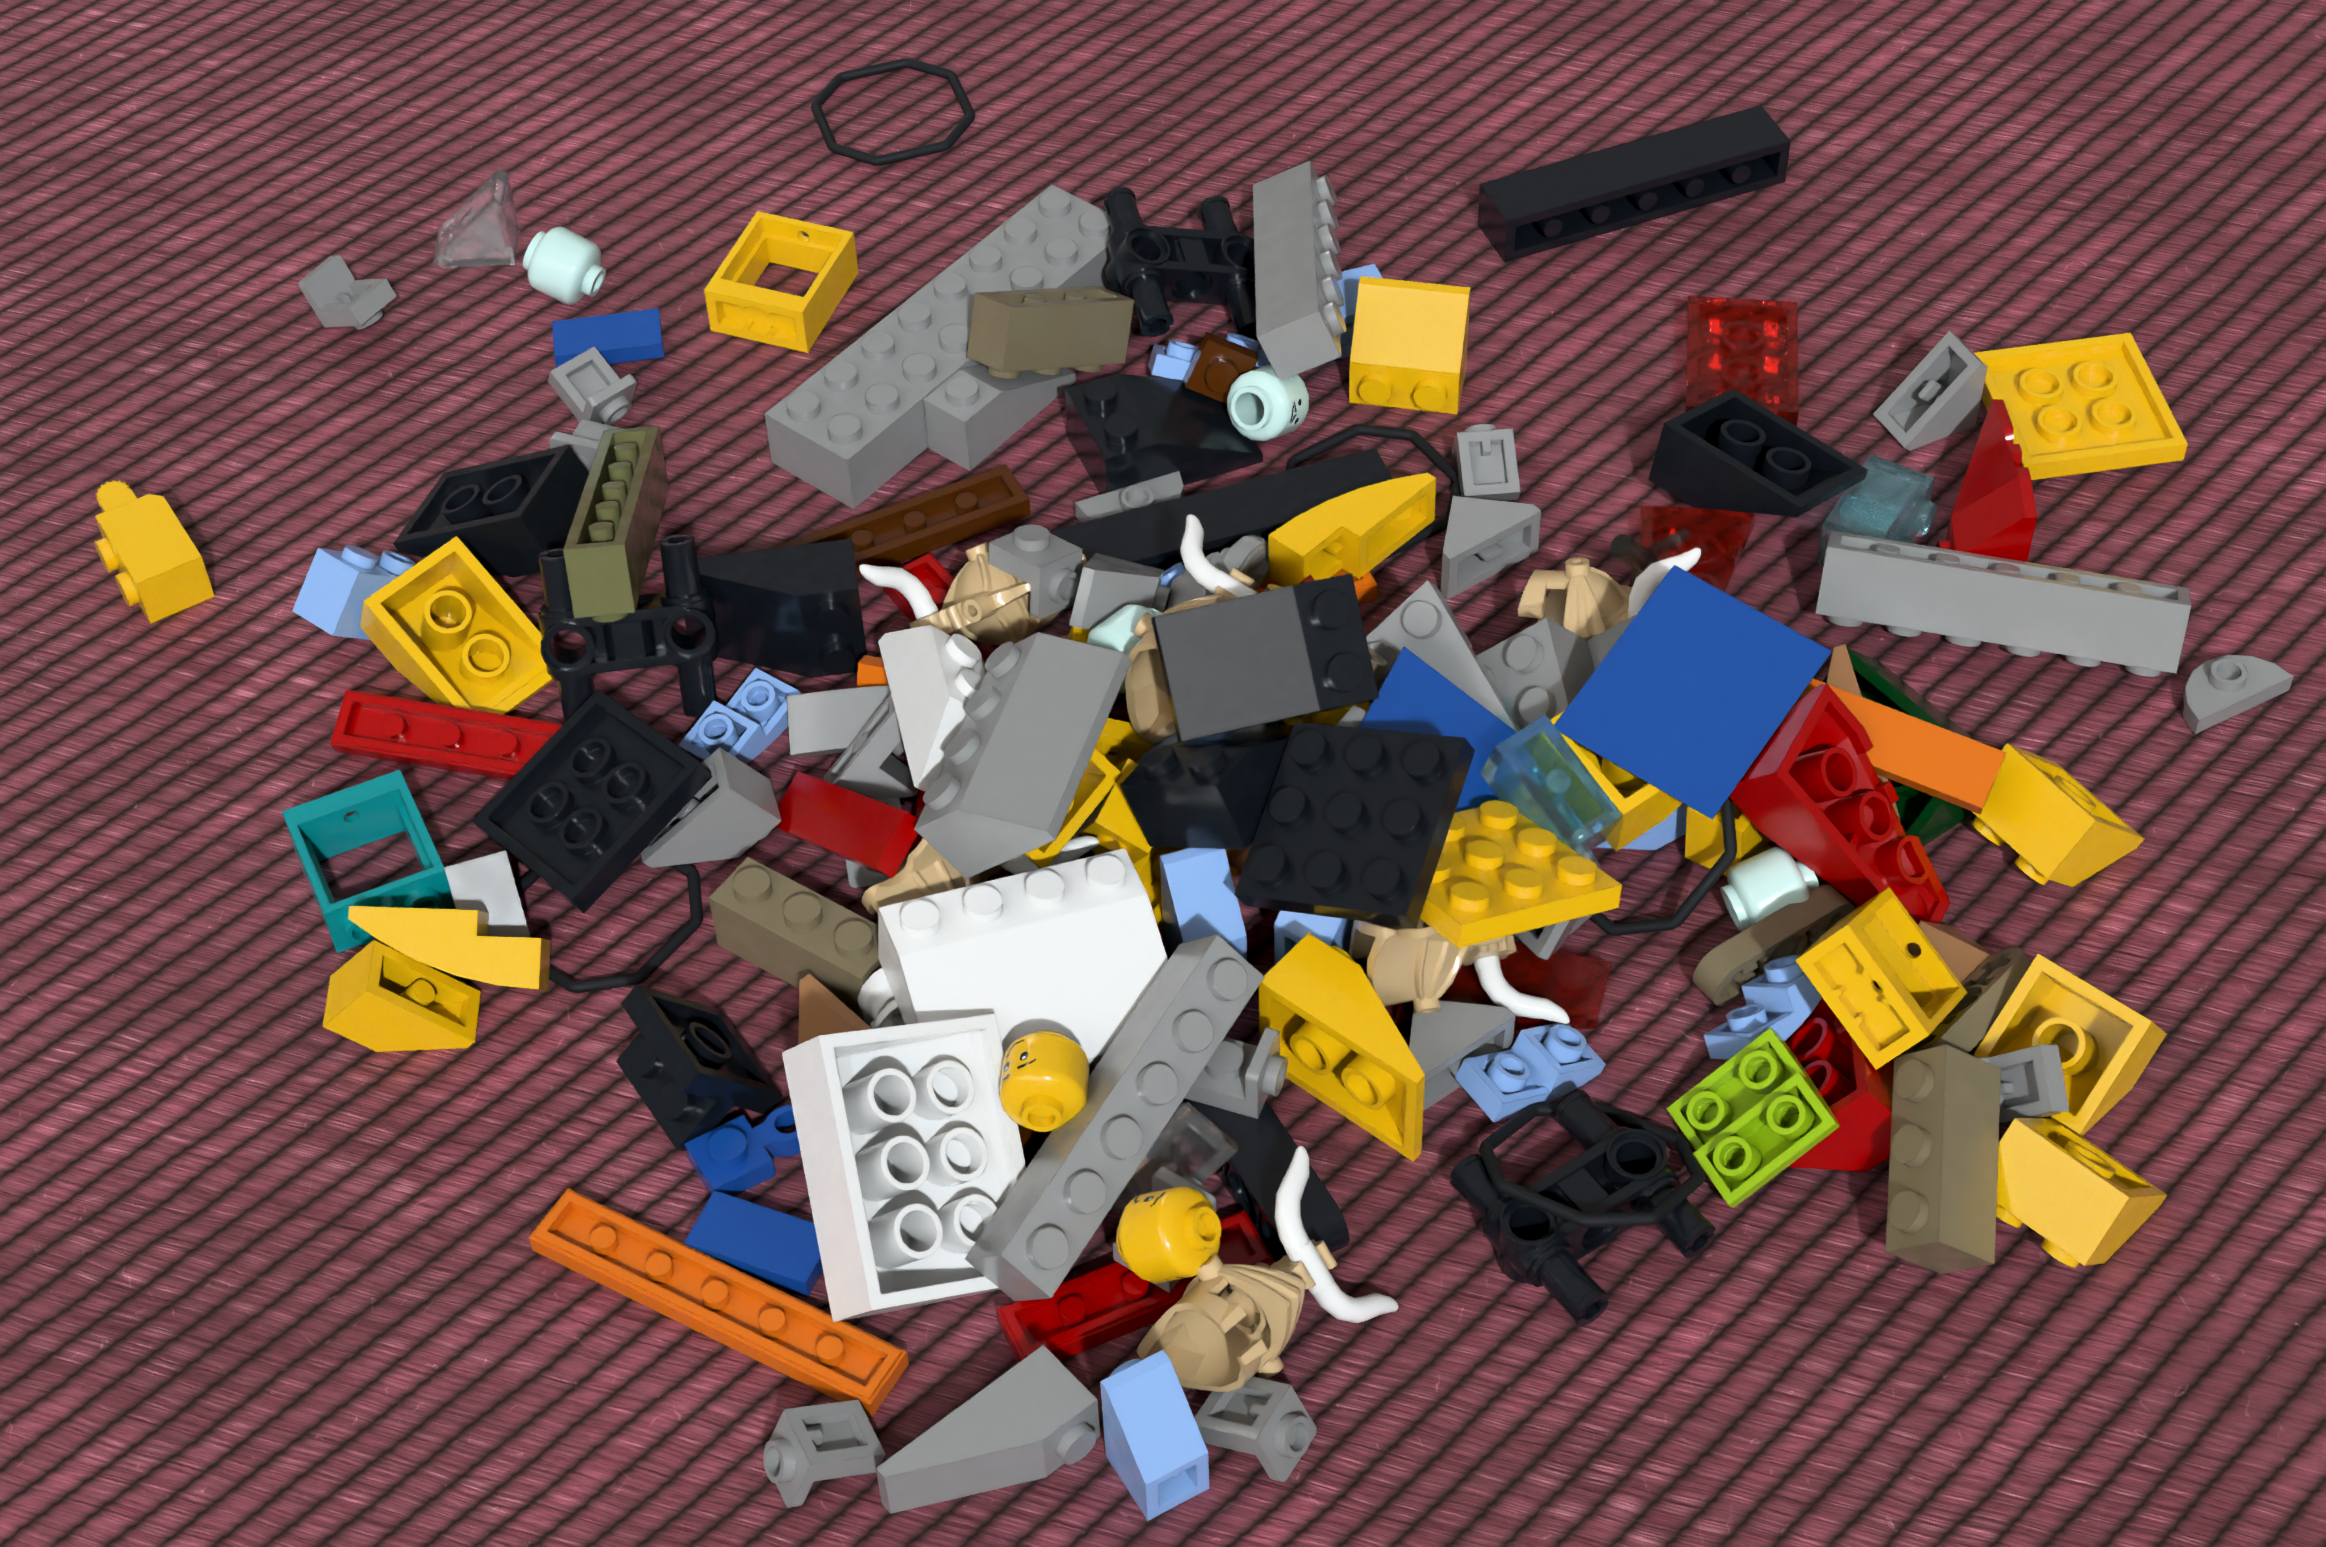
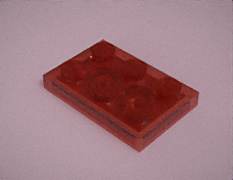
(1743, 348)

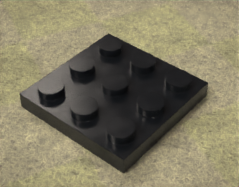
(591, 800)
(1355, 823)

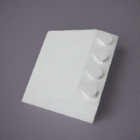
(1037, 948)
(903, 1158)

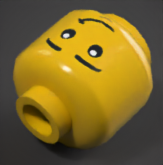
(1043, 1080)
(1168, 1234)

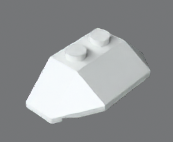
(930, 686)

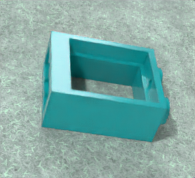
(381, 810)

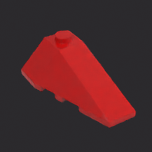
(1996, 499)
(1832, 813)
(1852, 1090)

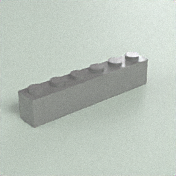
(1297, 270)
(2004, 603)
(1126, 1109)

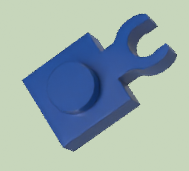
(742, 1156)

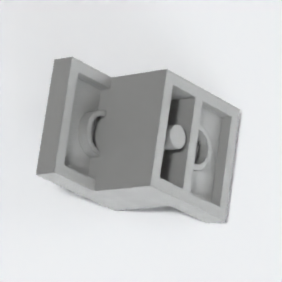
(1545, 667)

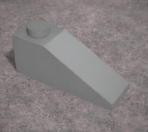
(979, 411)
(997, 1439)

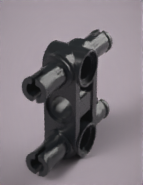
(1180, 263)
(638, 639)
(1591, 1184)

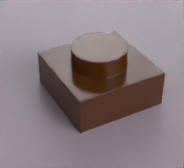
(1218, 366)

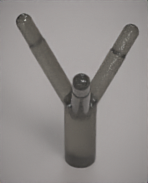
(1640, 557)

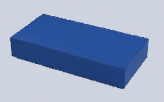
(616, 336)
(758, 1242)

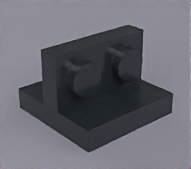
(690, 1065)

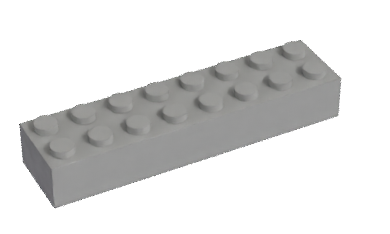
(865, 407)

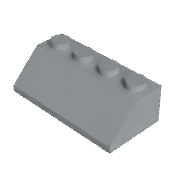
(1020, 750)

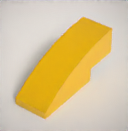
(1352, 530)
(459, 944)

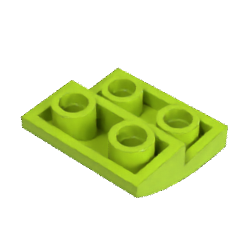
(1753, 1117)

